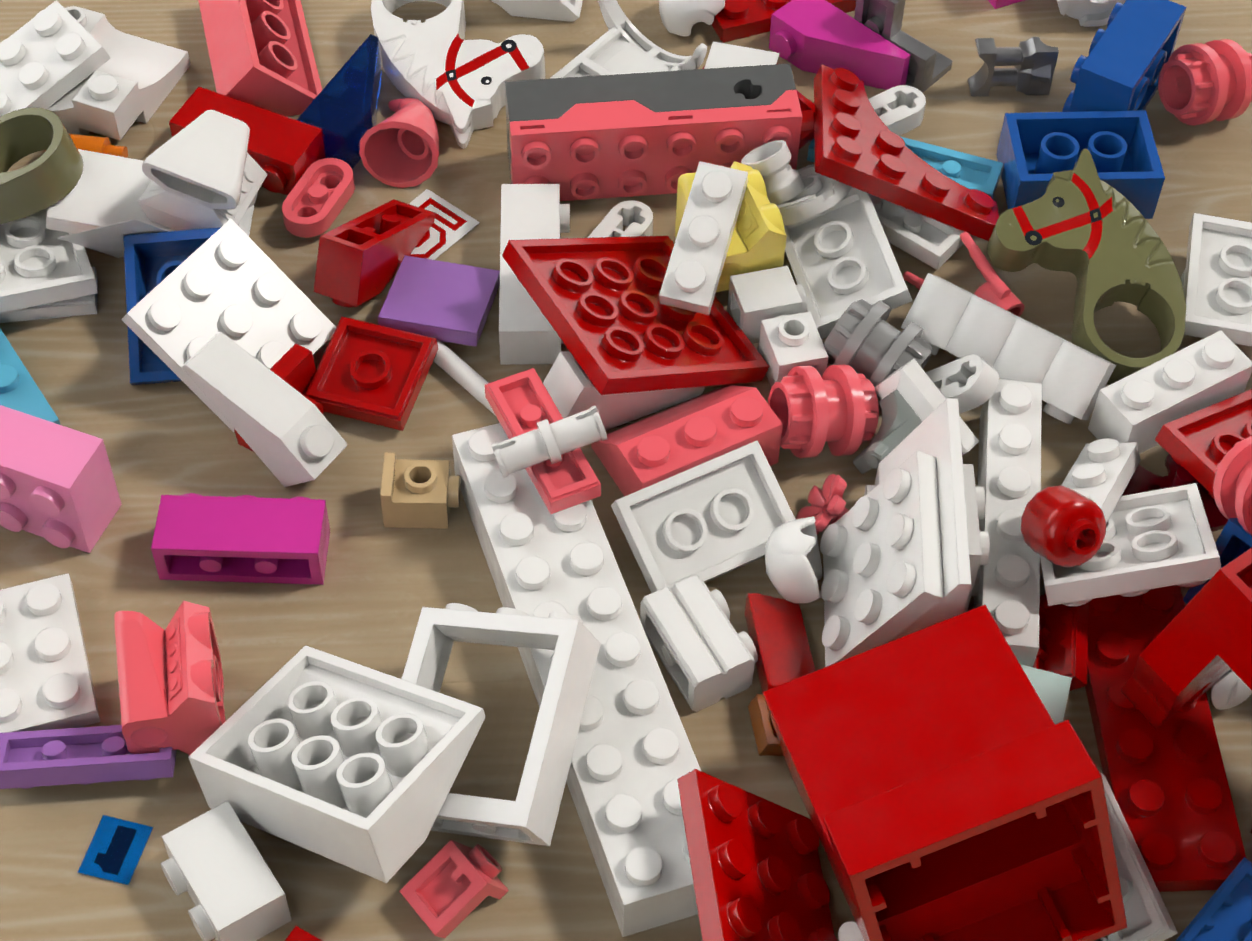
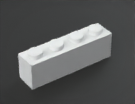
(527, 213)

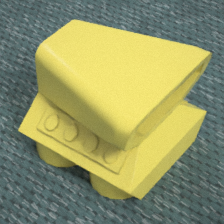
(758, 232)

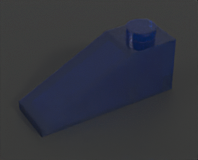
(348, 103)

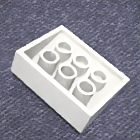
(941, 438)
(340, 760)

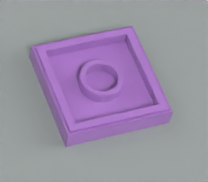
(440, 300)

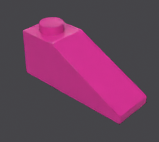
(820, 33)

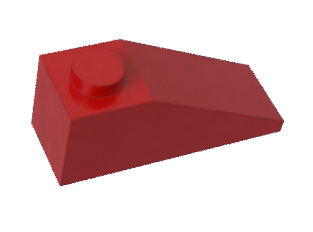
(367, 251)

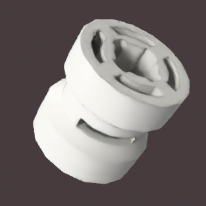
(773, 163)

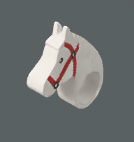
(452, 75)

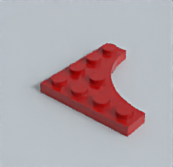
(866, 155)

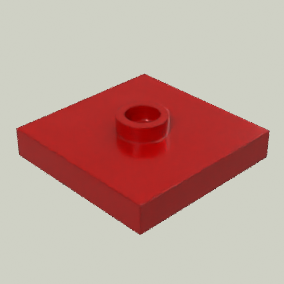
(372, 372)

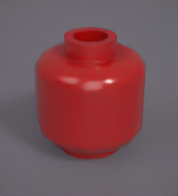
(1063, 526)

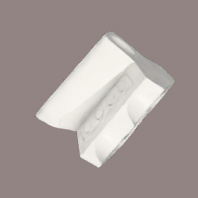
(202, 175)

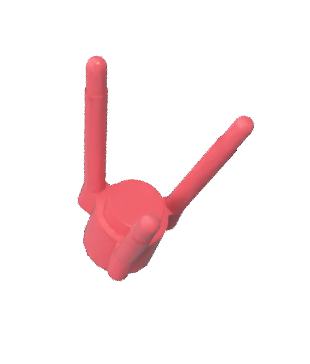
(993, 290)

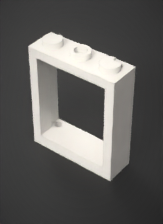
(551, 749)

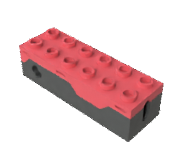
(648, 128)

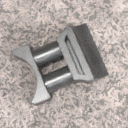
(1032, 70)

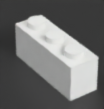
(1170, 389)

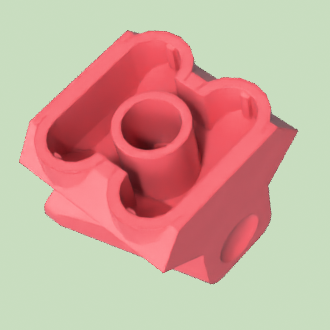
(169, 680)

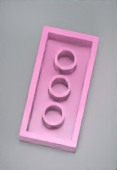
(54, 481)

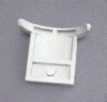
(626, 51)

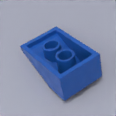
(147, 263)

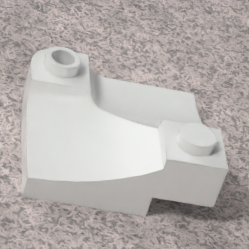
(125, 86)

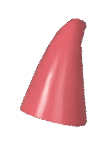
(402, 147)

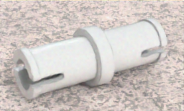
(549, 441)

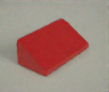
(779, 639)

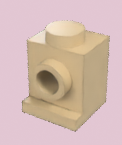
(418, 493)

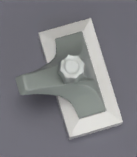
(905, 403)

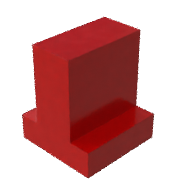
(950, 792)

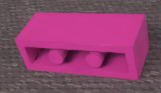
(241, 539)

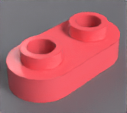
(318, 197)

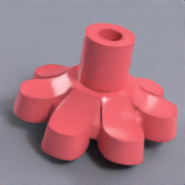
(826, 504)

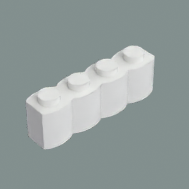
(1011, 345)

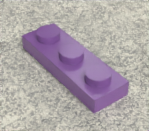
(76, 757)

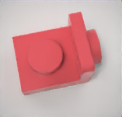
(453, 886)

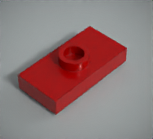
(1063, 641)

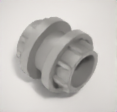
(872, 344)

